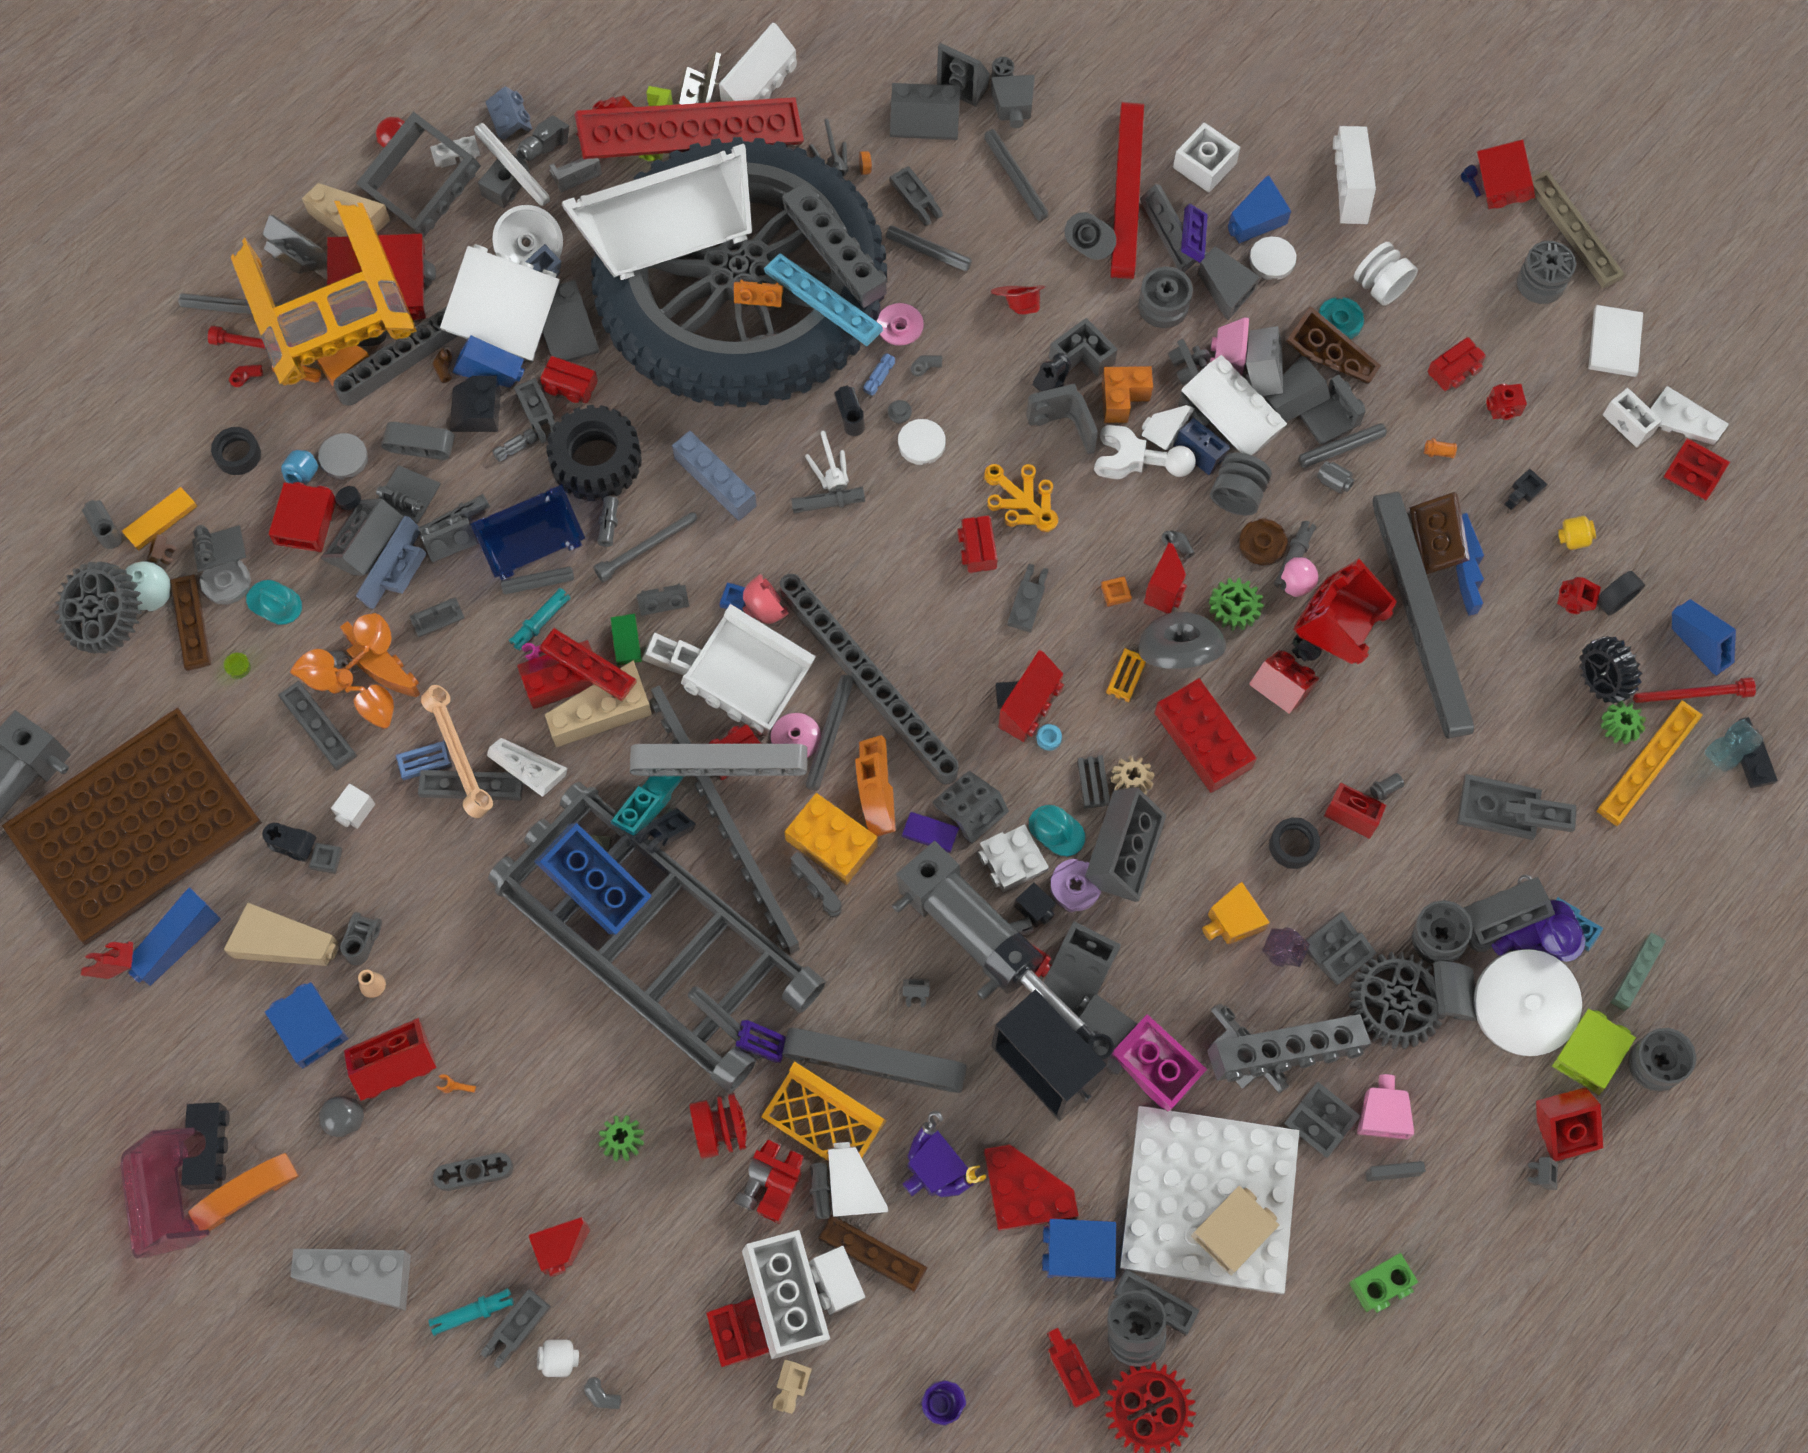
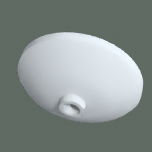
(530, 224)

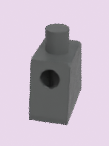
(1013, 98)

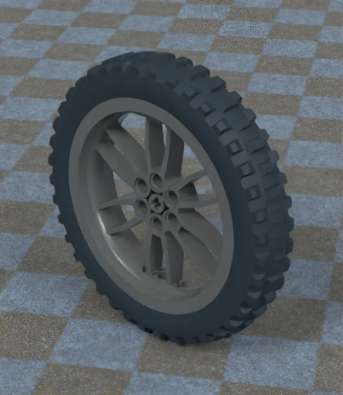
(756, 366)

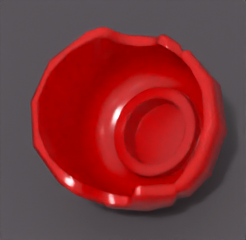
(387, 129)

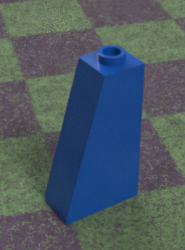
(172, 937)

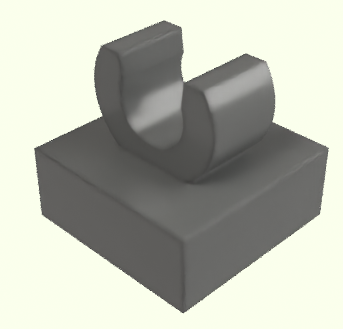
(916, 988)
(1547, 1173)

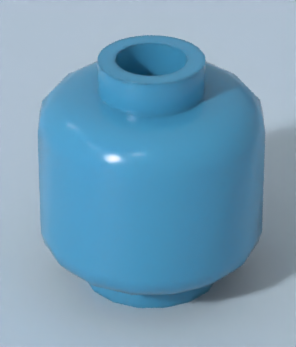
(299, 467)

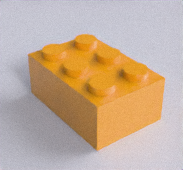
(831, 838)

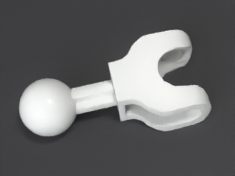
(1133, 453)

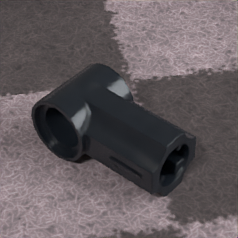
(850, 410)

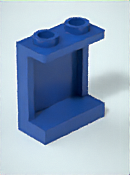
(305, 1025)
(1080, 1249)

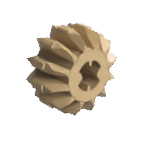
(1126, 769)

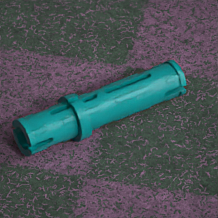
(539, 619)
(471, 1311)

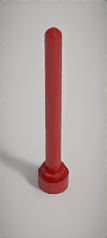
(218, 336)
(1744, 687)

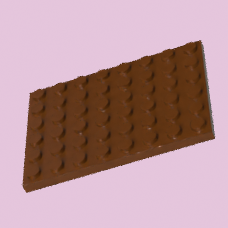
(131, 825)

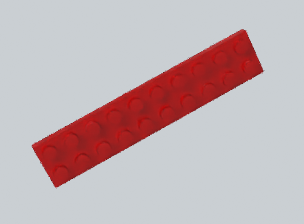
(676, 127)

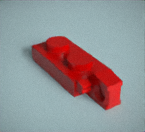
(1071, 1369)

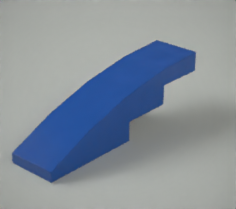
(1469, 573)

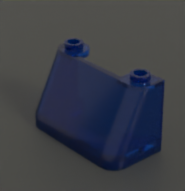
(528, 532)

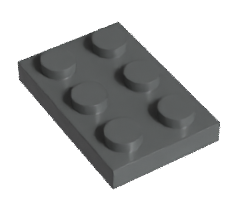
(1483, 802)

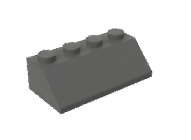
(1126, 844)

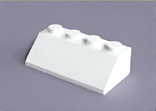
(760, 68)
(1234, 406)

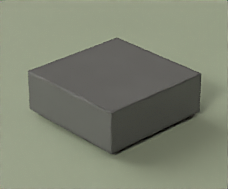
(325, 858)

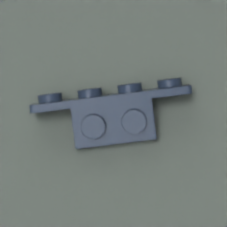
(394, 566)

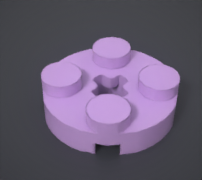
(1060, 885)

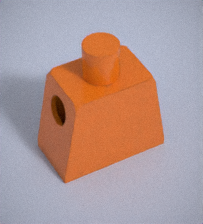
(342, 361)

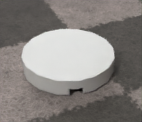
(1272, 258)
(921, 441)

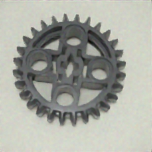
(103, 613)
(1387, 1002)

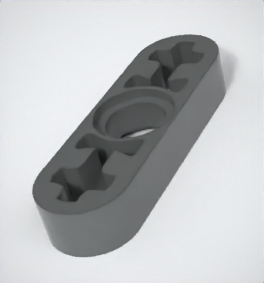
(454, 1183)

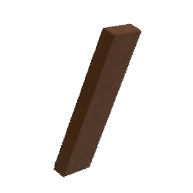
(190, 622)
(873, 1253)

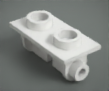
(445, 157)

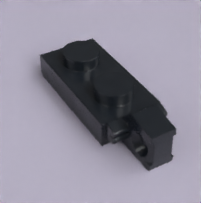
(1758, 766)

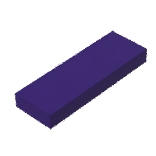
(1194, 233)

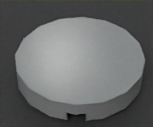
(343, 456)
(226, 582)

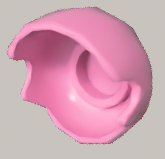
(1299, 576)

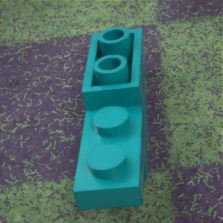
(645, 803)

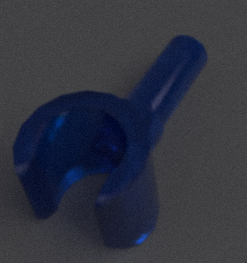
(1468, 176)

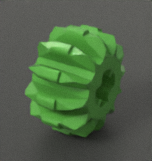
(1633, 722)
(613, 1134)

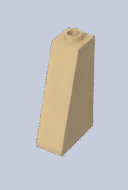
(275, 938)

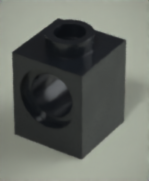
(1036, 905)

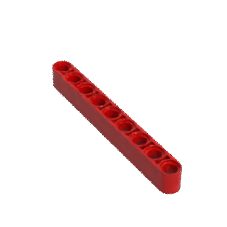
(1127, 190)

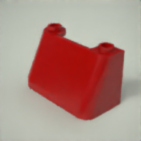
(1345, 612)

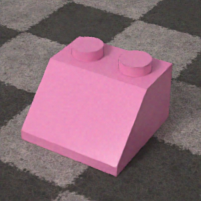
(1232, 343)

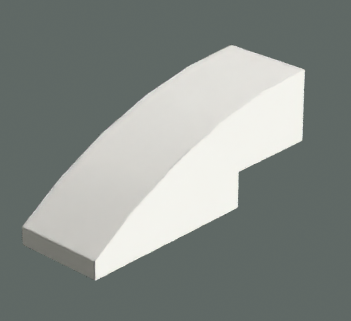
(670, 654)

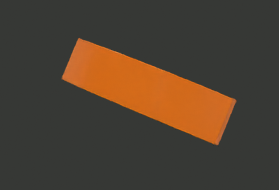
(242, 1191)

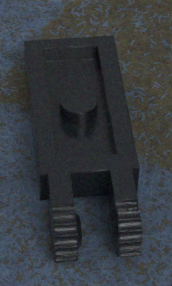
(666, 829)

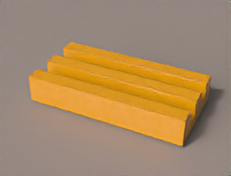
(1119, 692)

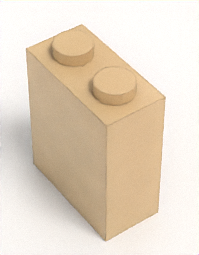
(1235, 1229)

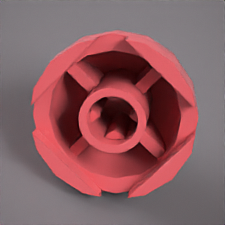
(763, 601)

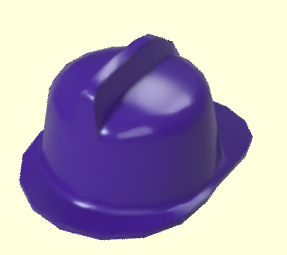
(1561, 933)

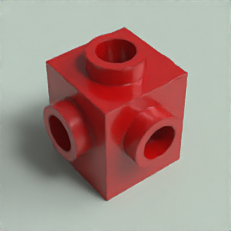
(1506, 401)
(1578, 595)

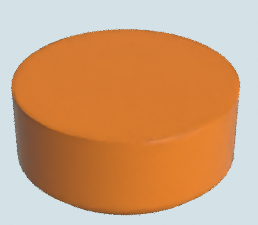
(865, 162)

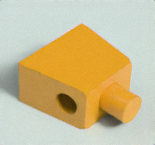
(1235, 917)

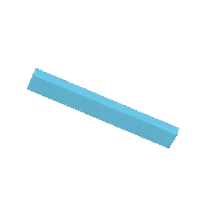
(823, 299)

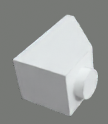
(1165, 426)

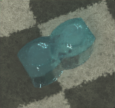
(1738, 741)

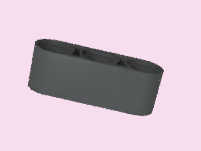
(418, 440)

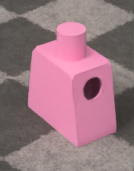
(1386, 1111)

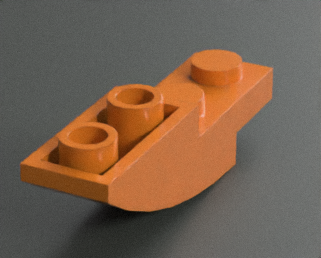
(382, 667)
(873, 786)

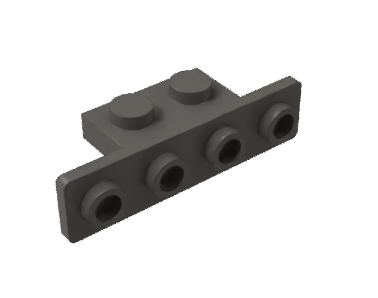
(294, 248)
(1226, 1017)

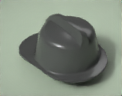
(1090, 236)

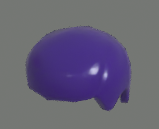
(943, 1402)

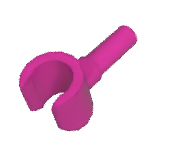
(535, 653)

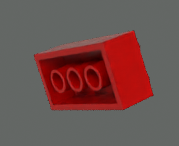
(1205, 735)

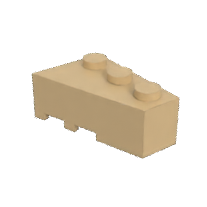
(321, 206)

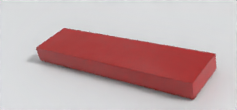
(588, 664)

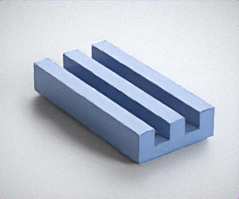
(425, 760)

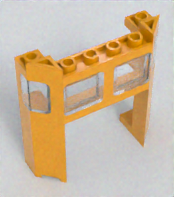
(333, 315)

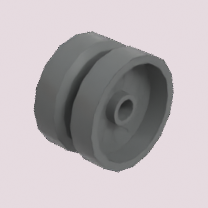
(1165, 297)

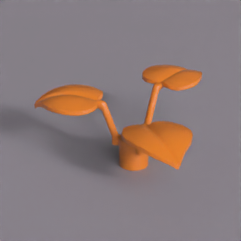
(318, 670)

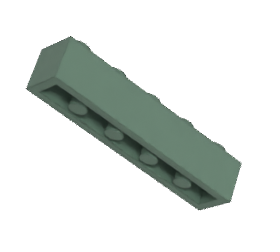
(1638, 971)

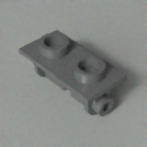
(654, 601)
(437, 617)

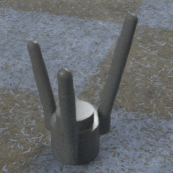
(834, 160)

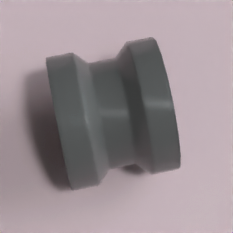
(1001, 65)

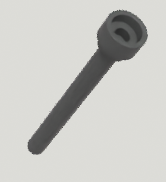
(606, 569)

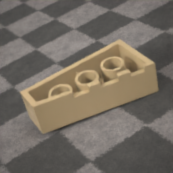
(597, 711)

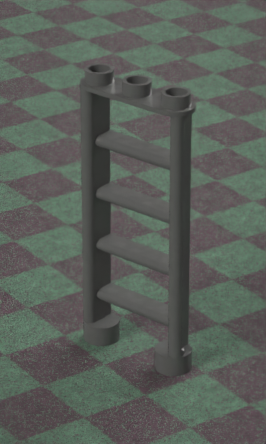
(737, 1063)

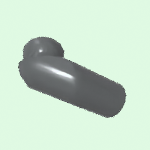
(340, 658)

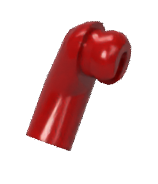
(243, 373)

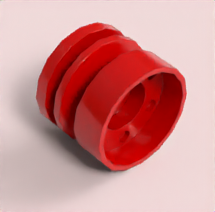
(718, 1126)

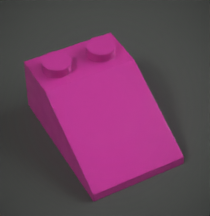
(1158, 1063)

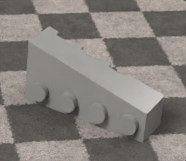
(364, 1274)

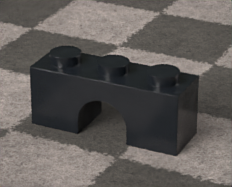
(206, 1169)

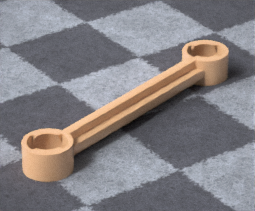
(439, 709)

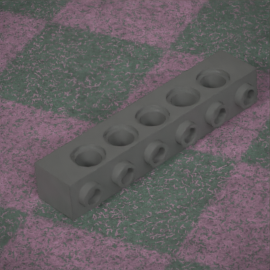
(864, 289)
(1348, 1030)

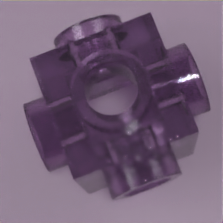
(1285, 947)

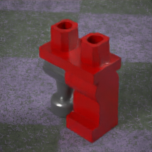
(776, 1176)

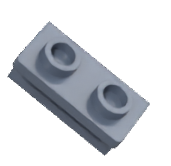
(508, 112)

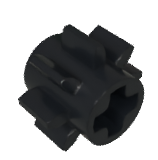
(1305, 649)

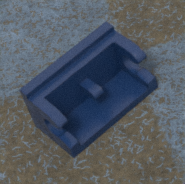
(1205, 445)

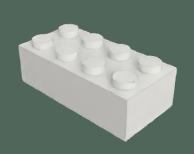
(785, 1294)

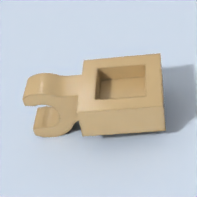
(793, 1382)

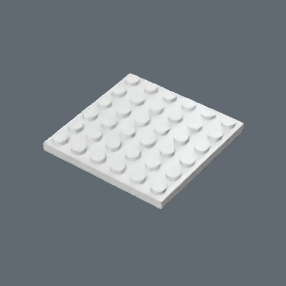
(1183, 1173)

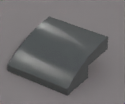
(1339, 948)
(1455, 990)
(1322, 1119)

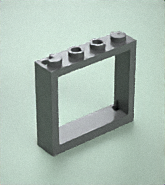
(393, 154)

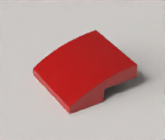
(1696, 469)
(737, 1332)

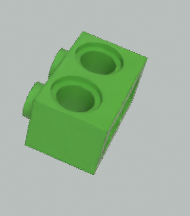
(1381, 1278)

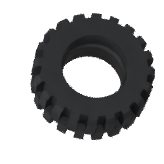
(587, 426)

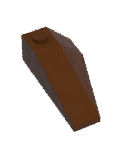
(1327, 345)

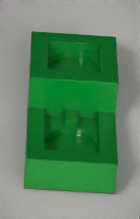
(626, 639)

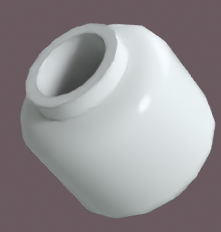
(557, 1358)

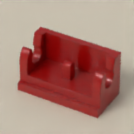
(111, 962)

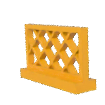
(828, 1094)

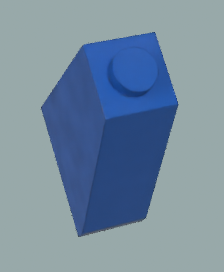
(1259, 212)
(485, 359)
(1705, 635)

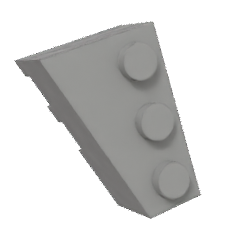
(1265, 361)

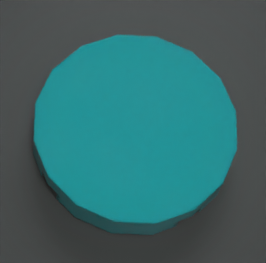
(1344, 315)

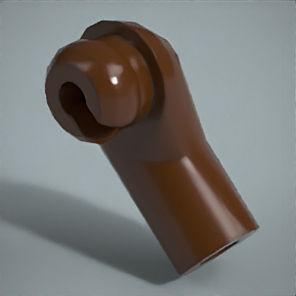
(442, 363)

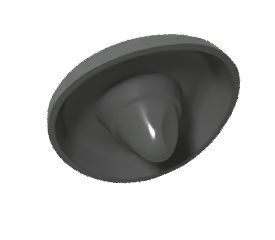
(1181, 641)

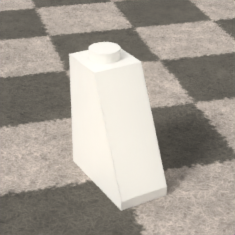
(852, 1184)

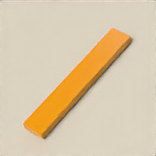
(1649, 763)

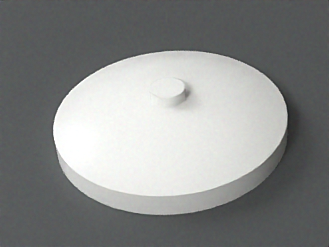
(1527, 1002)

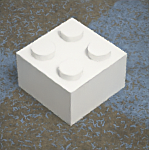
(1206, 157)

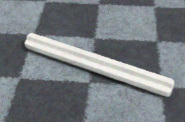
(512, 164)

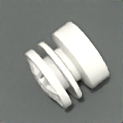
(1385, 273)

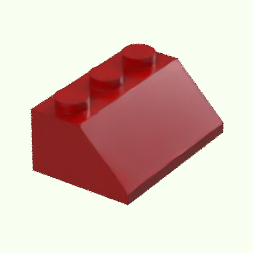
(550, 680)
(1031, 697)
(389, 1059)

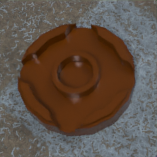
(1263, 542)

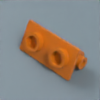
(758, 294)

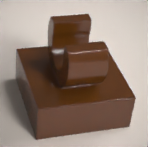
(157, 550)

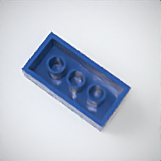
(593, 878)

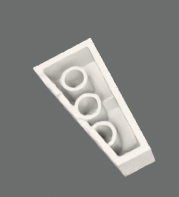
(1354, 174)

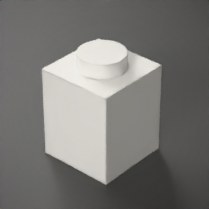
(352, 807)

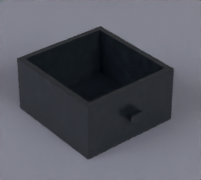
(1048, 1055)

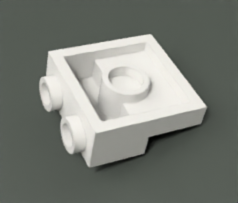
(1012, 858)

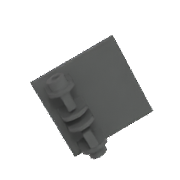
(408, 492)
(218, 547)

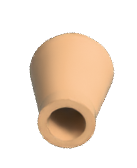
(371, 983)

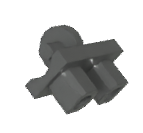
(1182, 354)

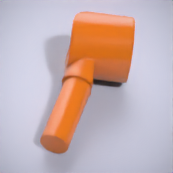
(451, 1085)

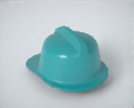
(274, 602)
(1057, 830)

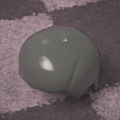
(341, 1116)

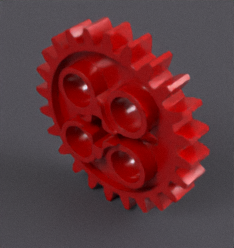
(1160, 1433)

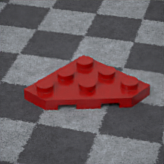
(1025, 1191)

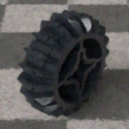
(1610, 669)

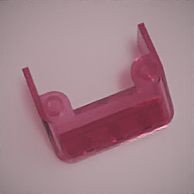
(154, 1194)

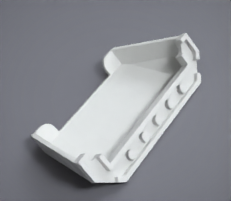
(667, 213)

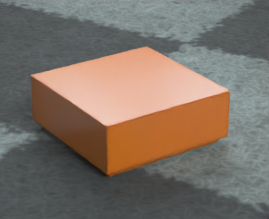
(1116, 591)

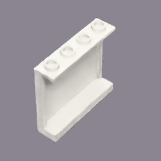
(500, 302)
(748, 671)

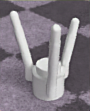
(834, 477)

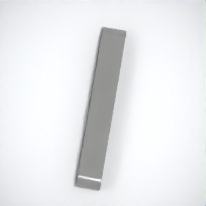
(718, 759)

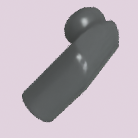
(429, 273)
(924, 362)
(1180, 542)
(598, 1397)

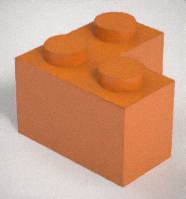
(1124, 386)

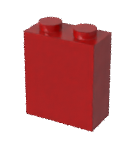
(1506, 174)
(302, 516)

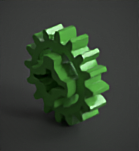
(1225, 608)

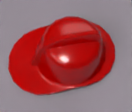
(1021, 298)

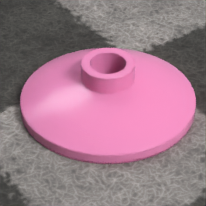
(900, 316)
(808, 729)

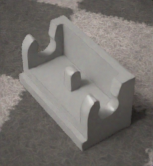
(575, 173)

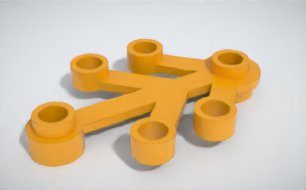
(1022, 500)

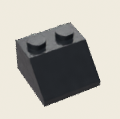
(476, 405)

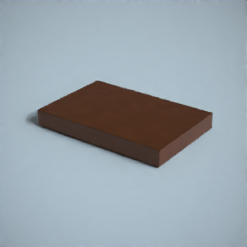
(1440, 532)

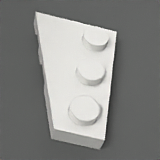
(1687, 417)
(527, 766)

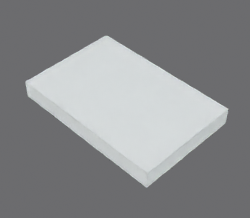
(1615, 340)

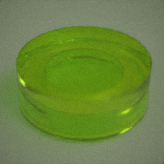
(237, 665)

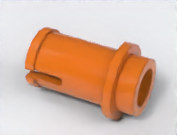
(1438, 448)

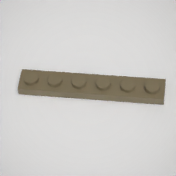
(1576, 230)

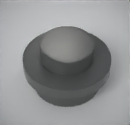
(899, 411)

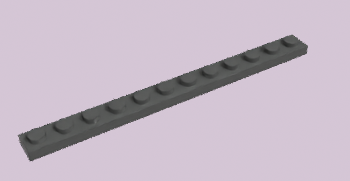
(728, 829)

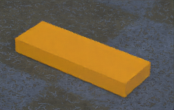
(159, 518)

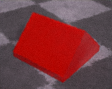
(1355, 810)

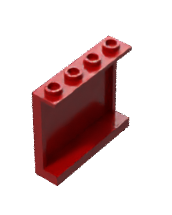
(405, 258)

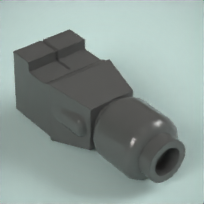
(544, 139)

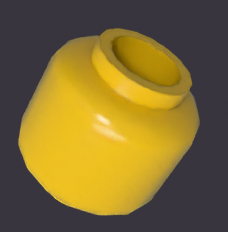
(1577, 532)

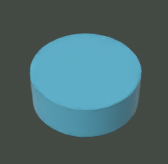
(1049, 737)

